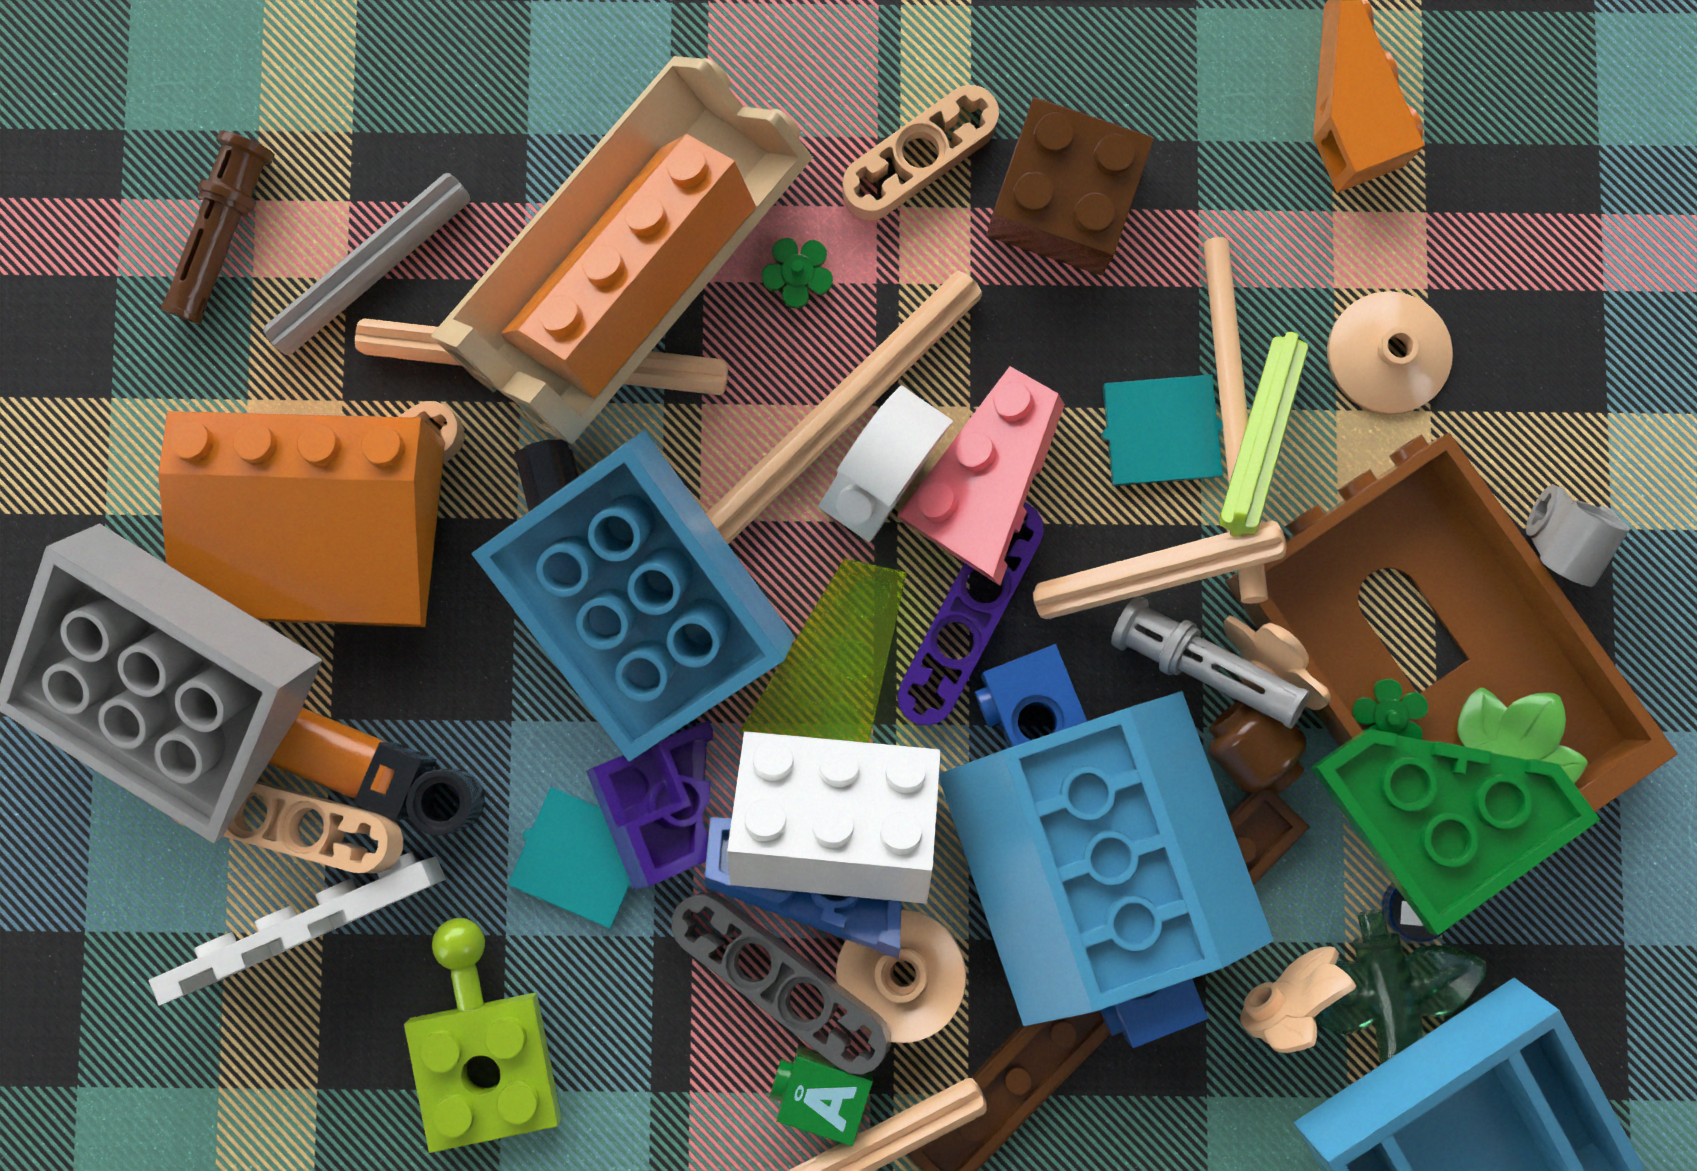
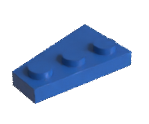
(856, 919)

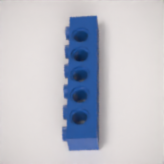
(1044, 682)

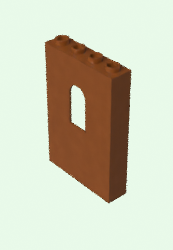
(1486, 588)

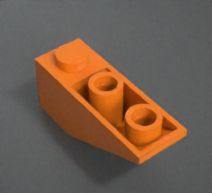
(1360, 110)

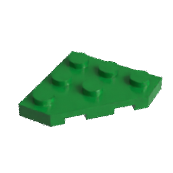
(1451, 817)

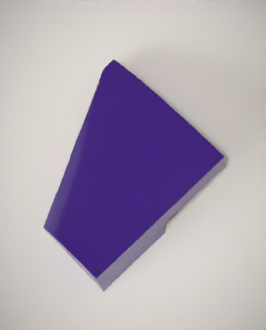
(657, 805)

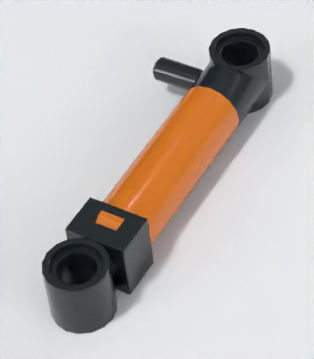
(376, 773)

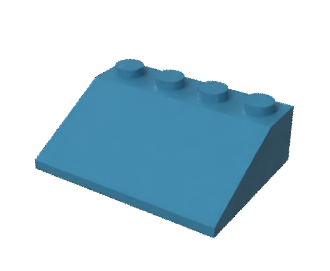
(636, 597)

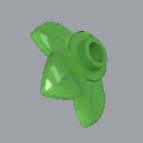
(1523, 730)

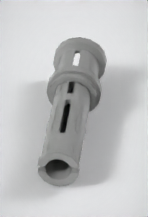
(1174, 654)

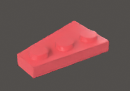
(982, 480)

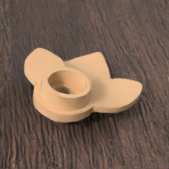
(1277, 653)
(1286, 1009)

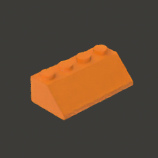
(633, 264)

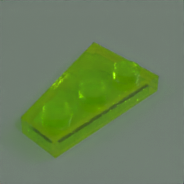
(837, 662)

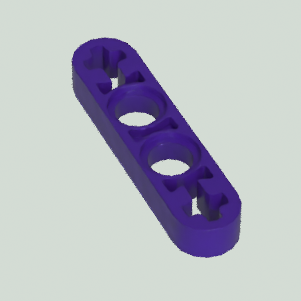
(977, 617)

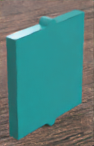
(1162, 430)
(572, 860)

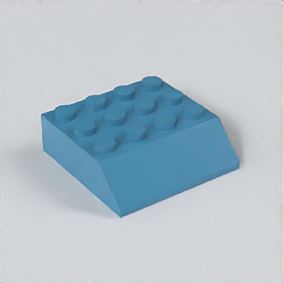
(1476, 1095)

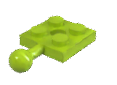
(505, 1030)

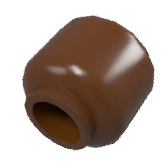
(1256, 749)

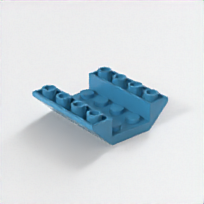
(1105, 861)

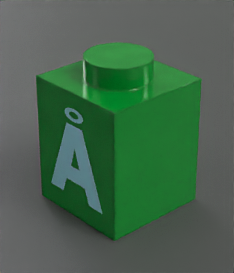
(820, 1096)

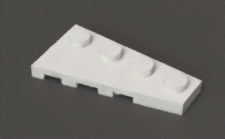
(287, 929)

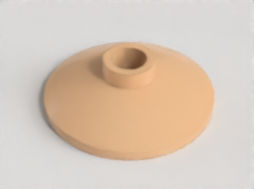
(1367, 368)
(915, 1008)

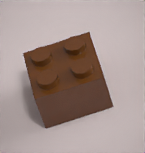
(1069, 186)

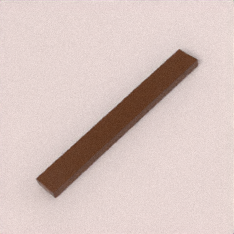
(1046, 1053)

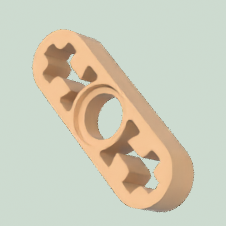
(965, 139)

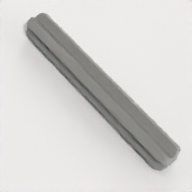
(367, 264)

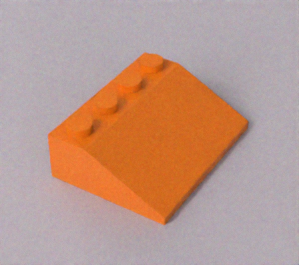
(304, 513)

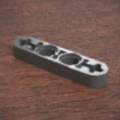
(774, 990)

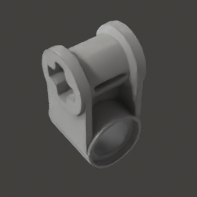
(1574, 535)

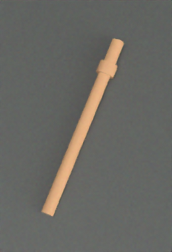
(1230, 382)

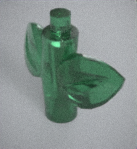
(1399, 988)

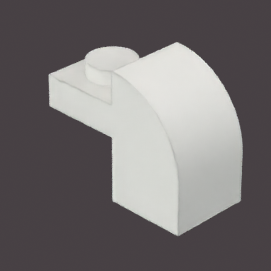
(884, 462)

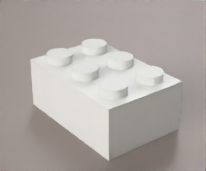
(834, 817)

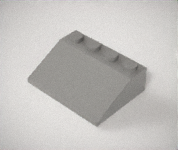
(152, 678)

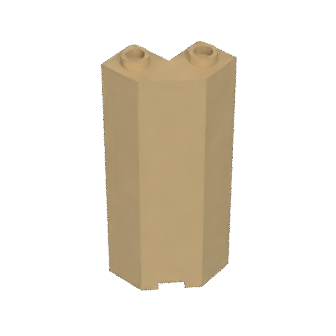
(682, 99)

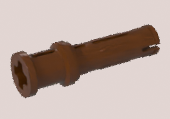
(225, 200)

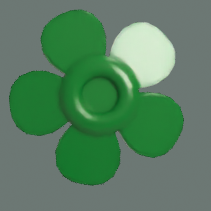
(797, 271)
(1392, 710)

